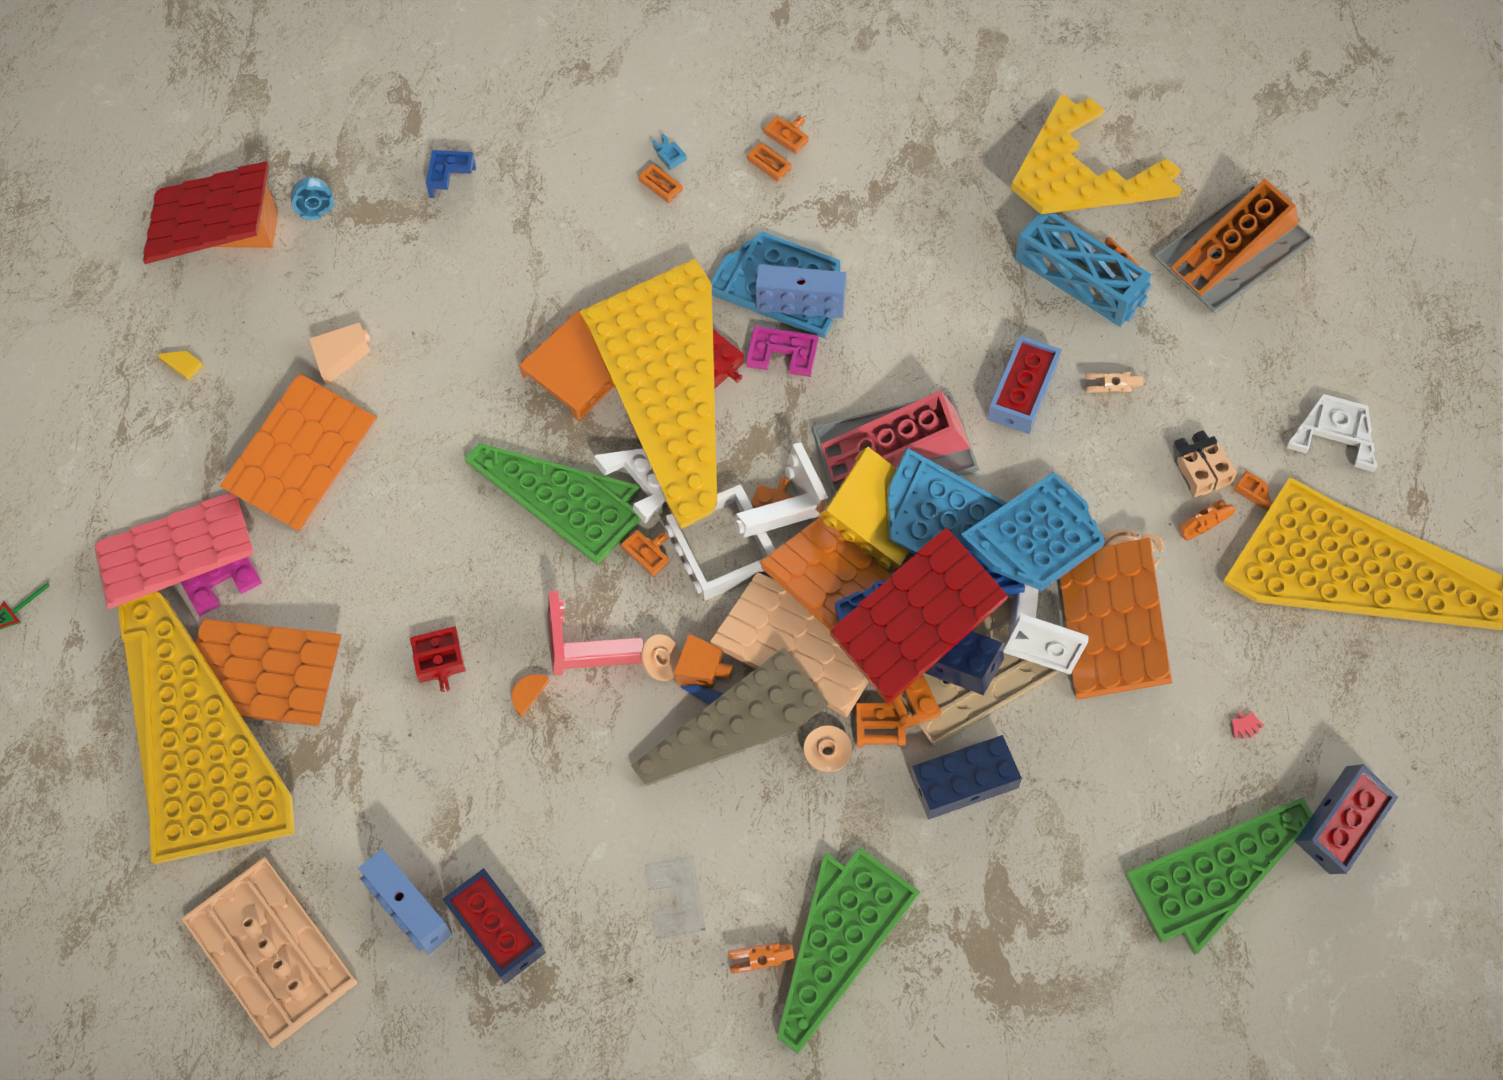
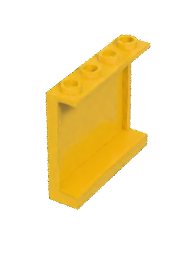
(861, 509)

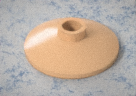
(667, 654)
(827, 738)

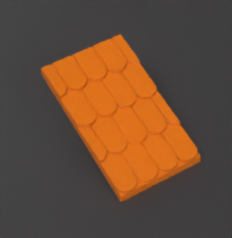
(298, 452)
(822, 569)
(1119, 608)
(271, 670)

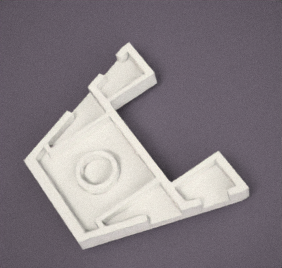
(1341, 422)
(640, 469)

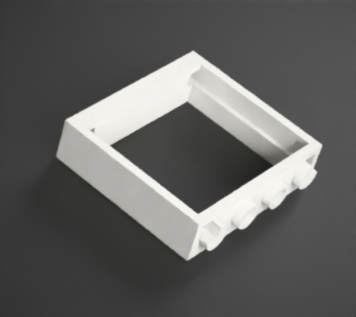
(732, 579)

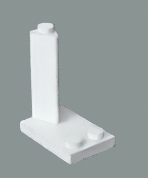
(807, 505)
(1041, 640)

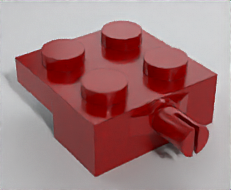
(726, 360)
(437, 656)

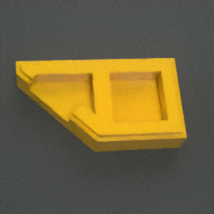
(181, 362)

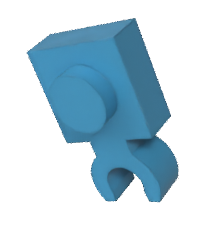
(670, 154)

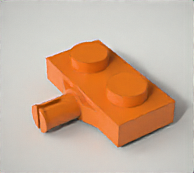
(787, 133)
(765, 495)
(647, 551)

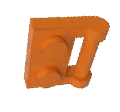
(921, 702)
(878, 717)

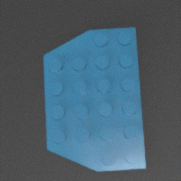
(738, 274)
(928, 499)
(1036, 534)

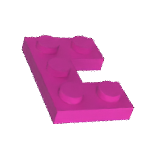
(769, 340)
(200, 586)

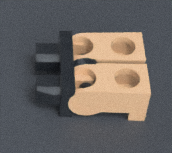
(1203, 464)

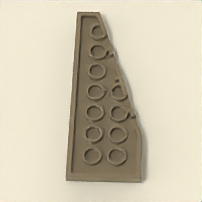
(754, 711)

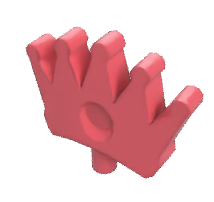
(1245, 724)

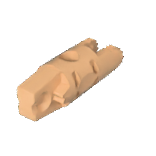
(1123, 380)

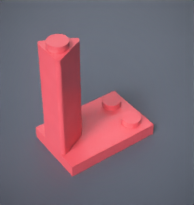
(586, 653)

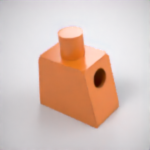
(701, 664)

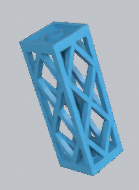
(1135, 287)

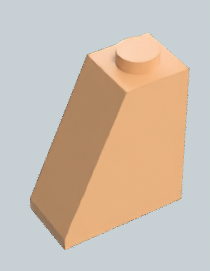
(339, 350)

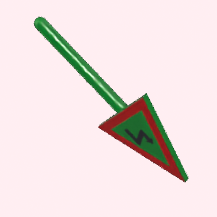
(8, 616)

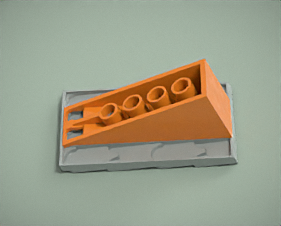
(1236, 245)

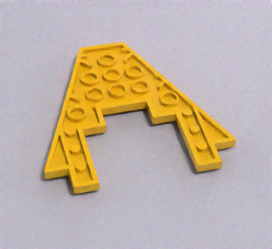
(1058, 182)

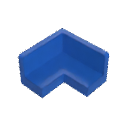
(443, 164)

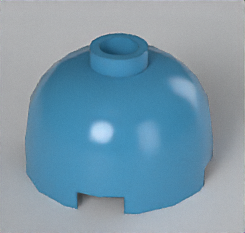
(311, 198)

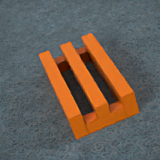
(766, 164)
(657, 185)

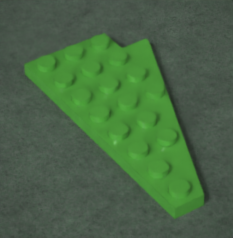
(575, 504)
(1207, 881)
(845, 927)

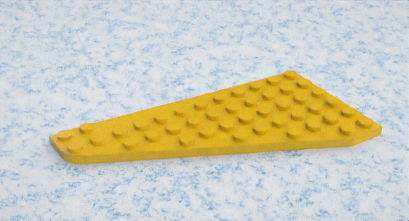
(663, 368)
(1343, 561)
(199, 760)

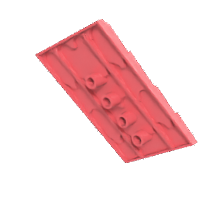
(172, 549)

